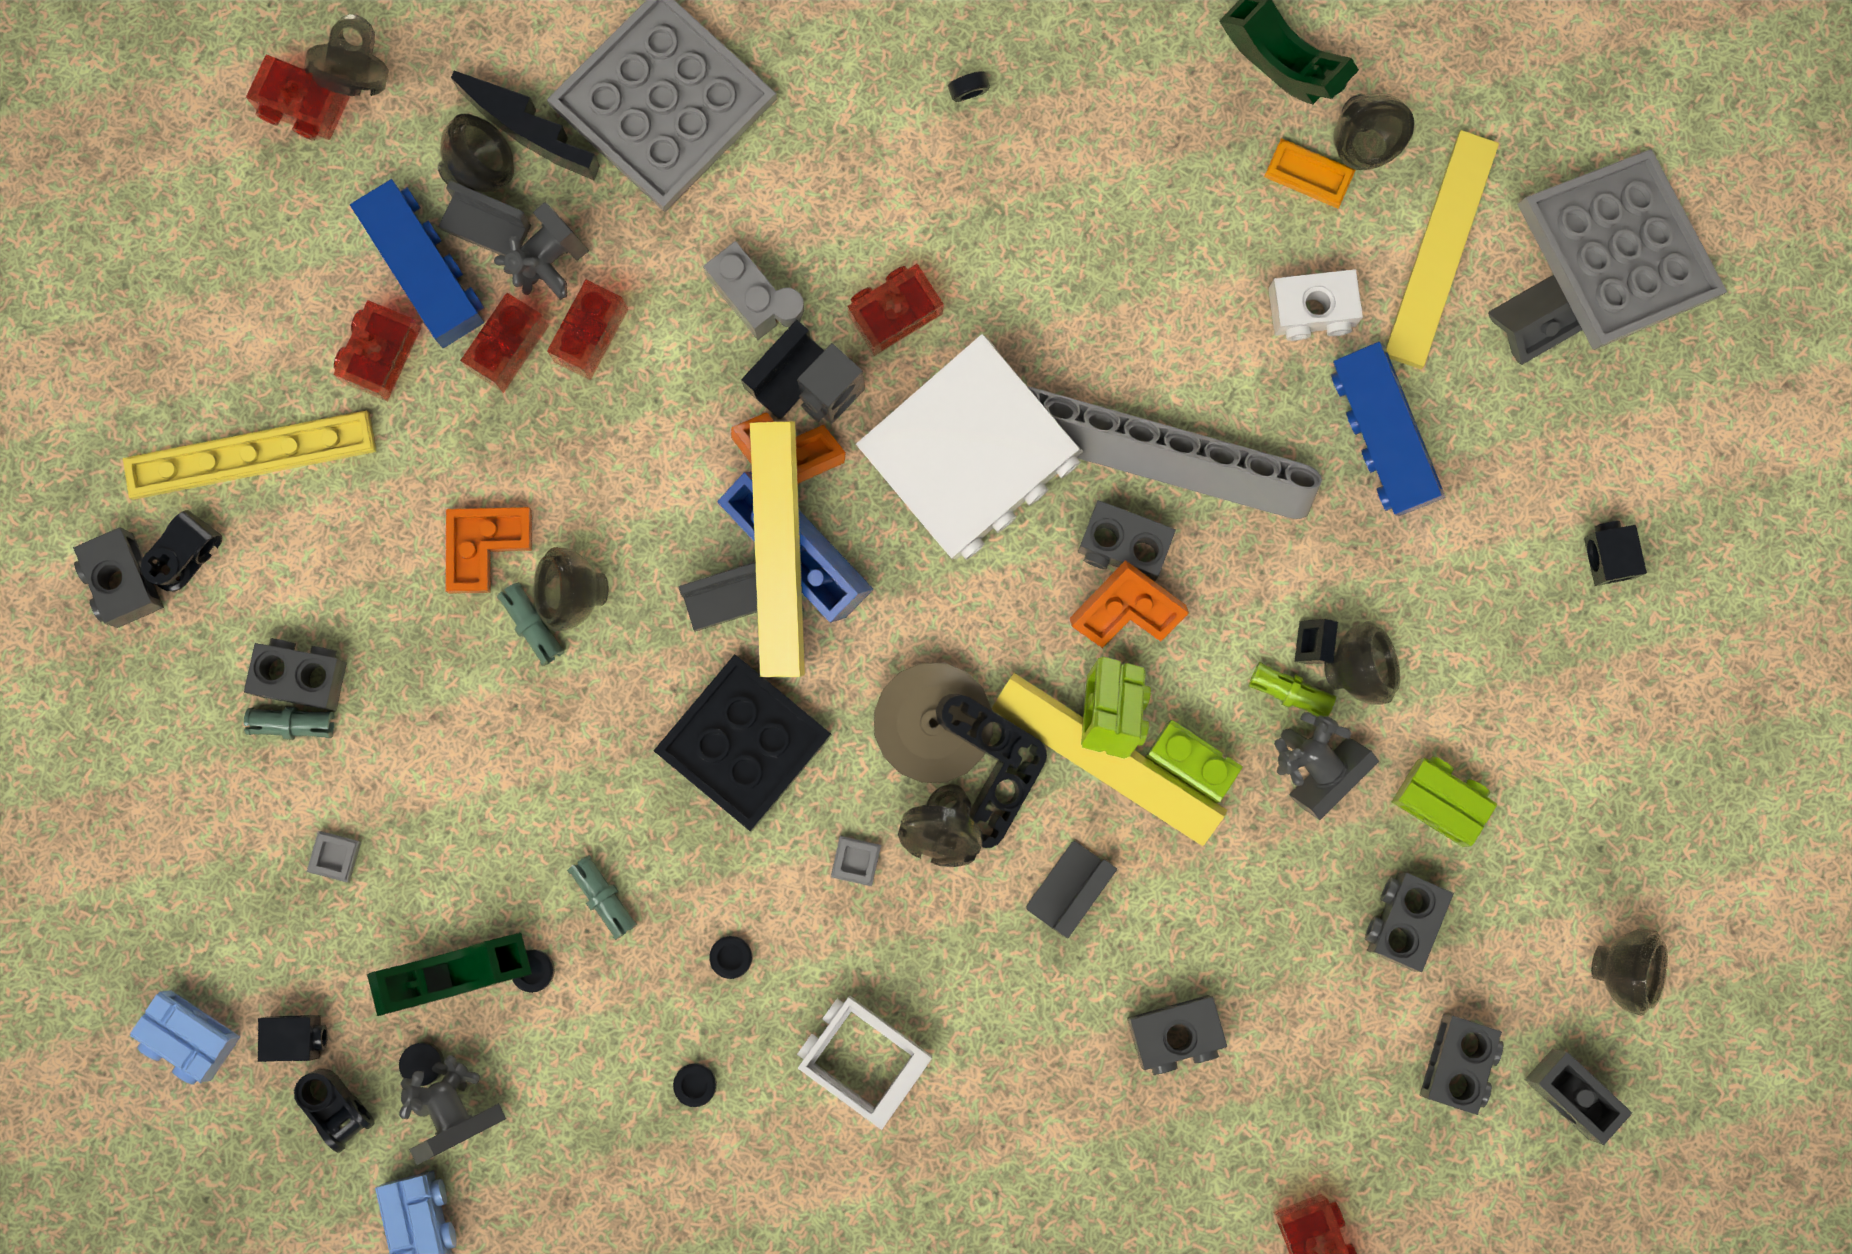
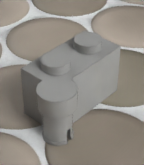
(751, 293)

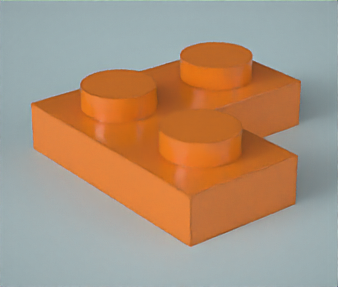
(815, 449)
(472, 538)
(1128, 597)

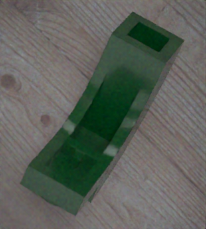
(1282, 55)
(449, 974)

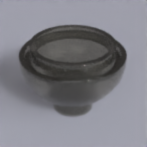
(1372, 130)
(475, 154)
(567, 589)
(1365, 665)
(1633, 970)

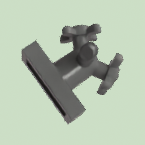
(540, 251)
(1330, 771)
(445, 1108)

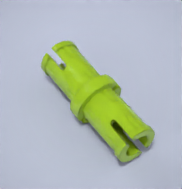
(1292, 690)

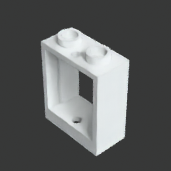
(897, 1090)

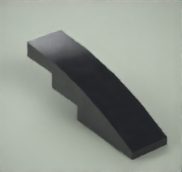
(515, 116)

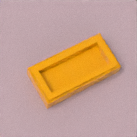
(1309, 173)

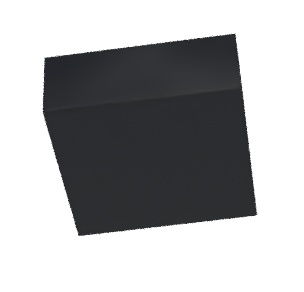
(1316, 641)

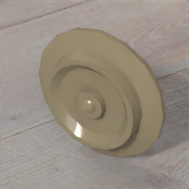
(909, 727)

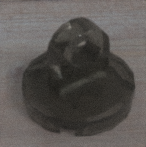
(344, 66)
(940, 831)

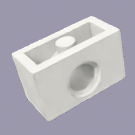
(1334, 290)

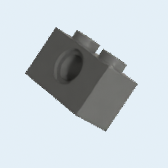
(99, 561)
(1203, 1027)
(1578, 1096)

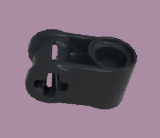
(183, 548)
(334, 1110)

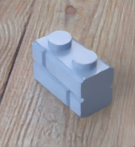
(183, 1037)
(415, 1215)

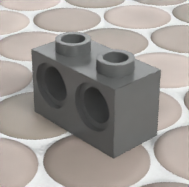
(830, 385)
(1129, 531)
(295, 681)
(1419, 927)
(1449, 1060)

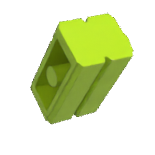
(1115, 708)
(1194, 761)
(1445, 801)

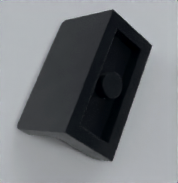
(776, 373)

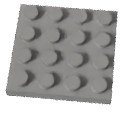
(662, 100)
(1621, 248)

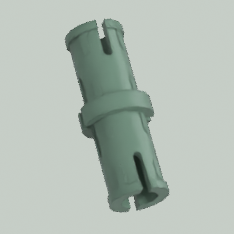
(530, 624)
(289, 723)
(602, 897)

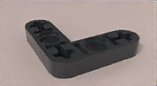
(1006, 755)

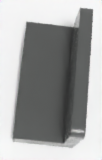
(483, 220)
(1536, 320)
(721, 597)
(1070, 889)

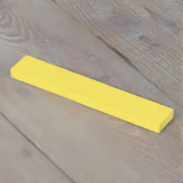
(1441, 249)
(249, 455)
(777, 549)
(1132, 777)

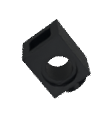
(1614, 553)
(291, 1038)

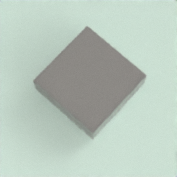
(333, 856)
(855, 861)

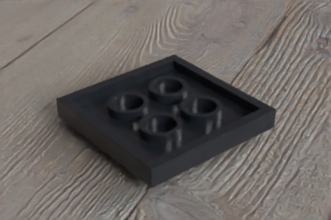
(742, 743)

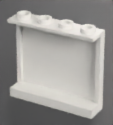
(970, 449)

